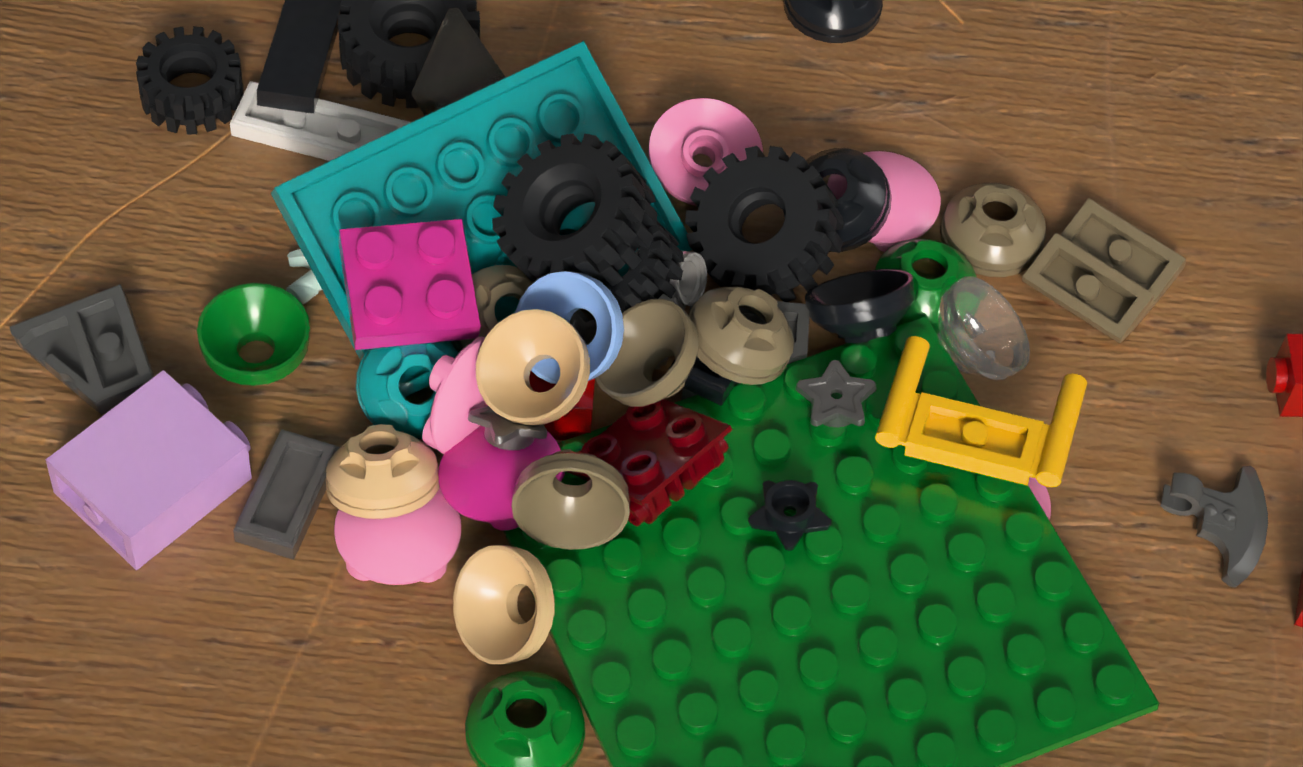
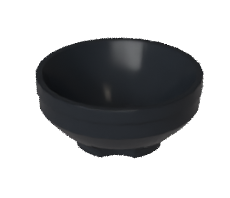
(834, 19)
(867, 195)
(862, 303)

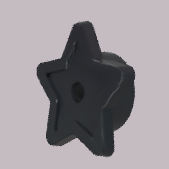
(786, 496)

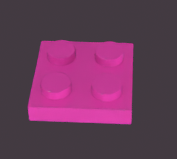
(408, 284)

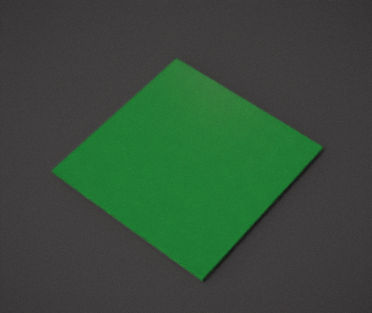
(902, 636)

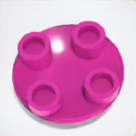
(482, 478)

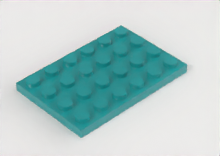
(455, 167)

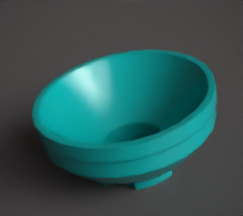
(379, 384)

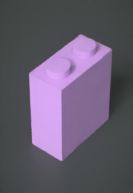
(150, 468)

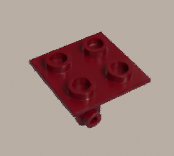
(659, 454)

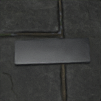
(299, 55)

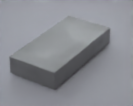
(285, 495)

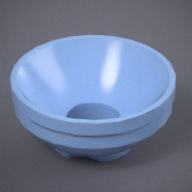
(564, 295)

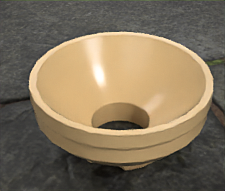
(511, 353)
(382, 474)
(488, 608)

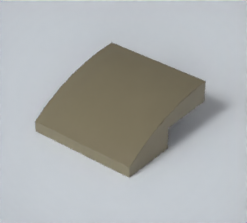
(1104, 271)

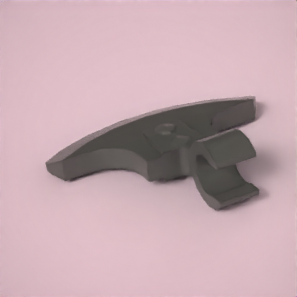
(1229, 520)

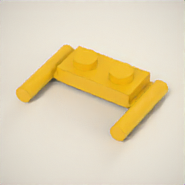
(974, 435)

